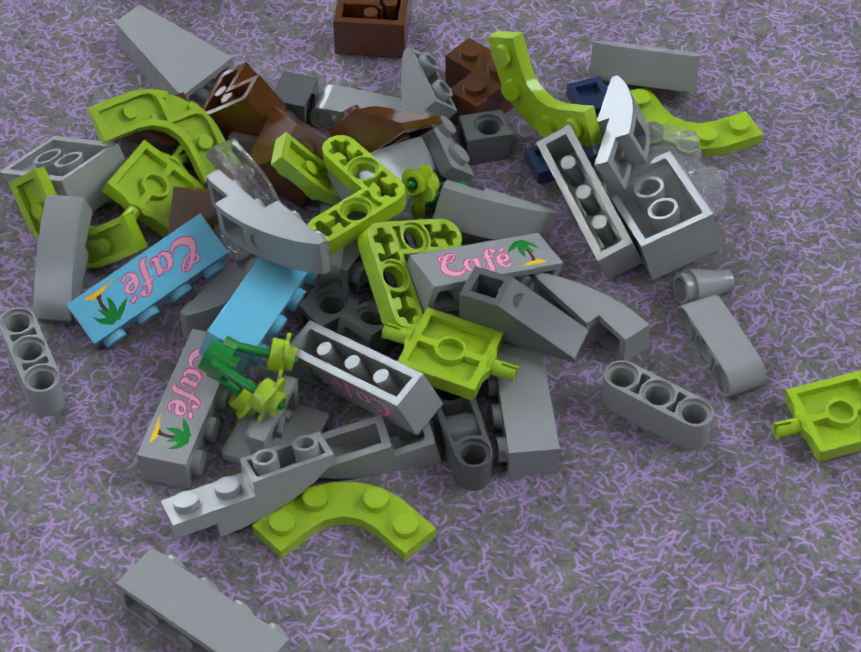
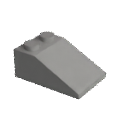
(74, 167)
(665, 216)

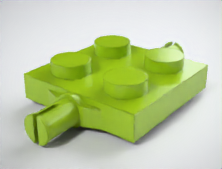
(147, 184)
(451, 352)
(825, 416)

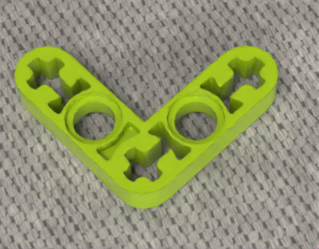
(366, 193)
(394, 254)

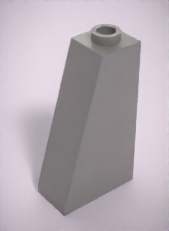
(171, 55)

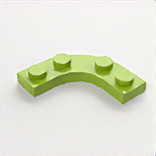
(529, 97)
(160, 112)
(715, 137)
(303, 169)
(104, 242)
(347, 504)

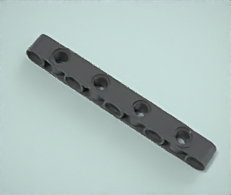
(459, 430)

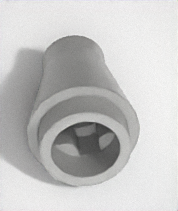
(701, 283)

